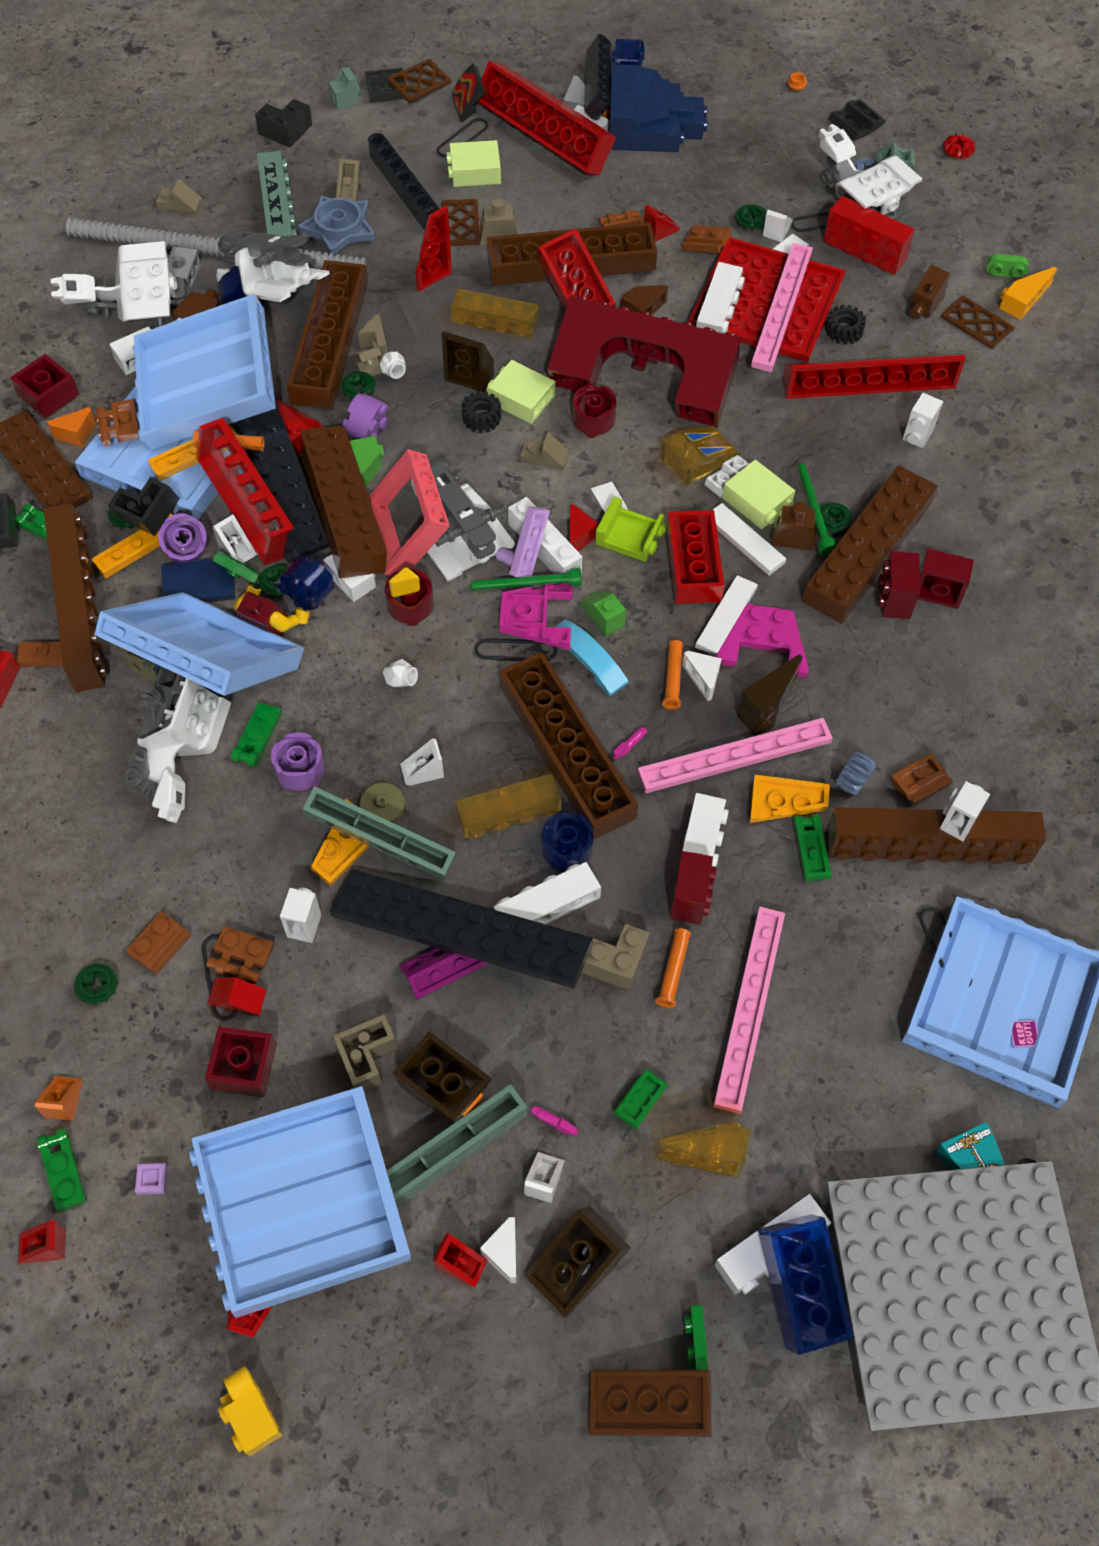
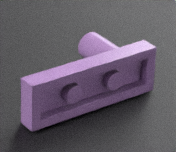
(529, 542)

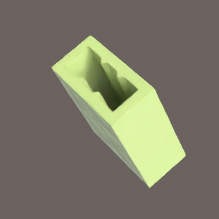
(474, 163)
(522, 391)
(758, 494)

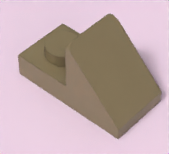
(349, 179)
(179, 199)
(373, 335)
(367, 361)
(547, 453)

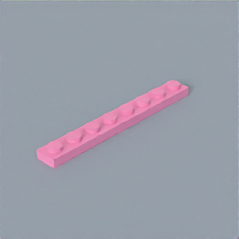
(781, 308)
(734, 755)
(749, 1011)

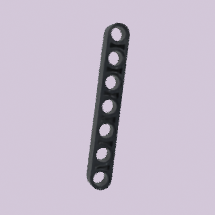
(598, 77)
(401, 178)

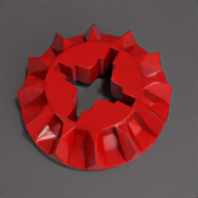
(955, 150)

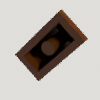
(645, 298)

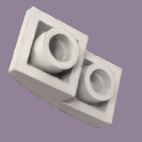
(729, 469)

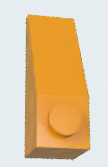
(1025, 292)

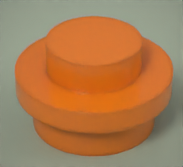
(797, 81)

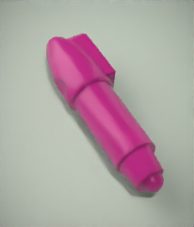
(626, 746)
(559, 1123)

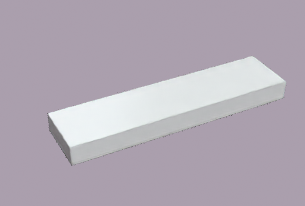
(747, 540)
(726, 615)

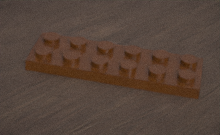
(40, 463)

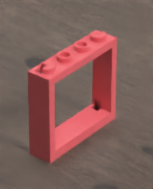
(414, 466)

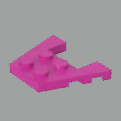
(525, 614)
(764, 630)

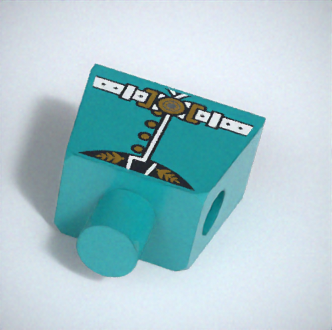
(971, 1150)

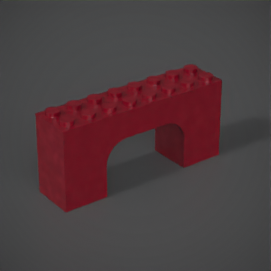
(598, 331)

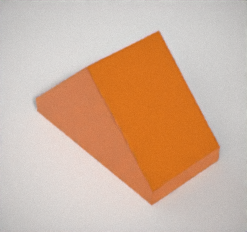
(73, 427)
(60, 1098)

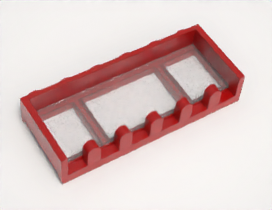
(243, 490)

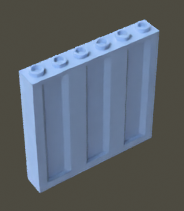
(202, 371)
(127, 467)
(199, 642)
(1015, 977)
(297, 1202)

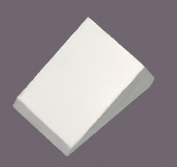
(776, 225)
(233, 539)
(703, 671)
(423, 764)
(543, 1177)
(501, 1250)

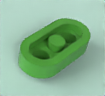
(1007, 265)

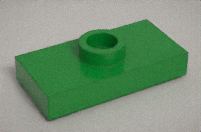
(236, 568)
(640, 1099)

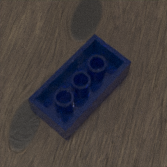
(805, 1284)

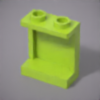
(629, 531)

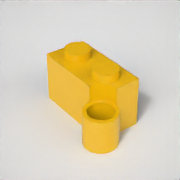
(247, 1413)

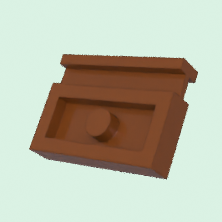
(706, 239)
(921, 780)
(158, 943)

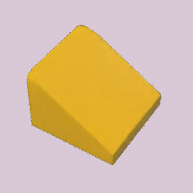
(404, 583)

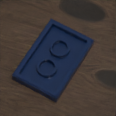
(200, 579)

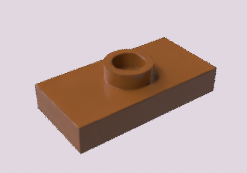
(39, 654)

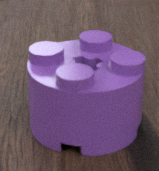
(366, 417)
(190, 527)
(298, 762)

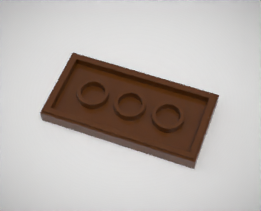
(650, 1403)

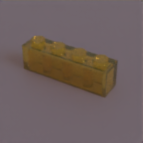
(495, 313)
(508, 806)

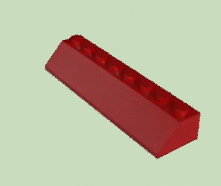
(872, 376)

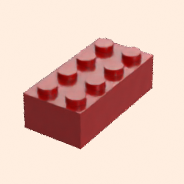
(868, 235)
(573, 269)
(695, 557)

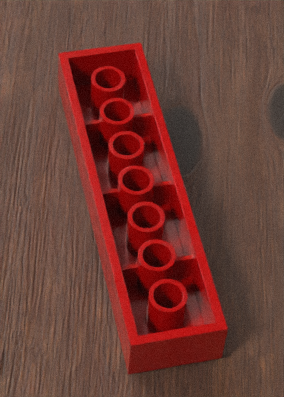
(546, 118)

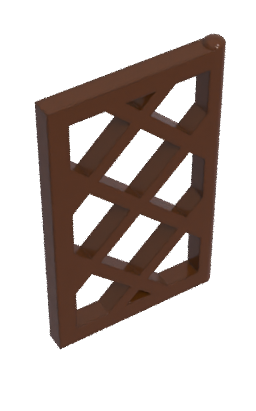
(436, 71)
(459, 205)
(978, 335)

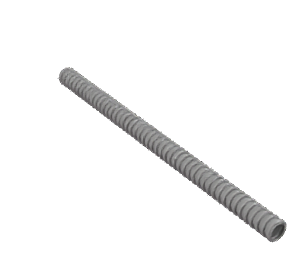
(204, 245)

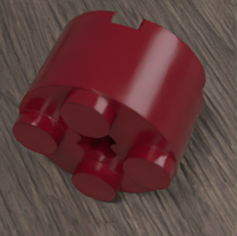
(594, 410)
(413, 606)

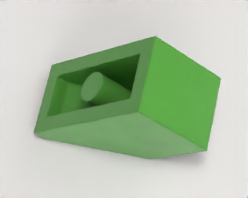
(368, 457)
(605, 611)

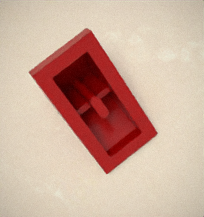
(661, 223)
(581, 528)
(237, 995)
(42, 1243)
(459, 1261)

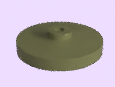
(384, 801)

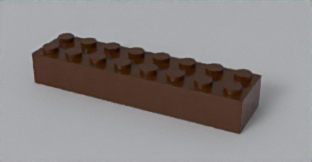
(612, 248)
(327, 335)
(342, 502)
(868, 542)
(74, 598)
(568, 744)
(918, 836)

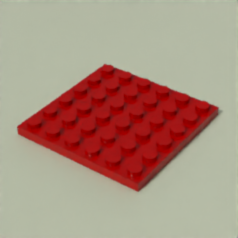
(762, 275)

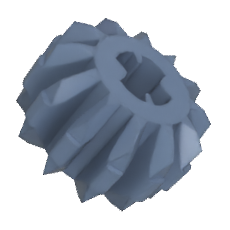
(856, 773)

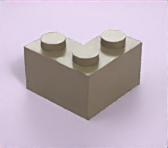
(619, 963)
(360, 1046)

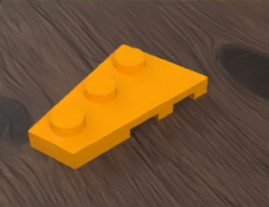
(786, 798)
(336, 855)

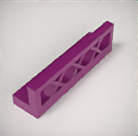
(434, 972)

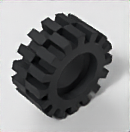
(845, 333)
(481, 402)

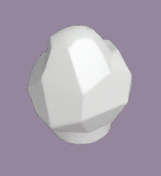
(393, 365)
(400, 674)

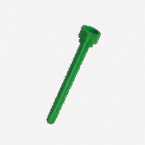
(826, 542)
(571, 577)

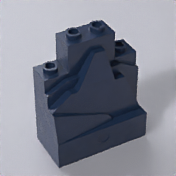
(652, 111)

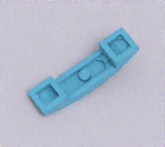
(595, 659)

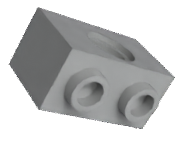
(184, 264)

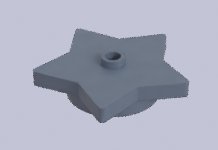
(339, 223)

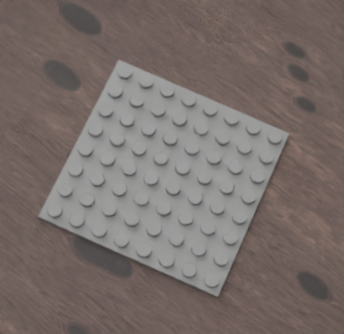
(963, 1296)

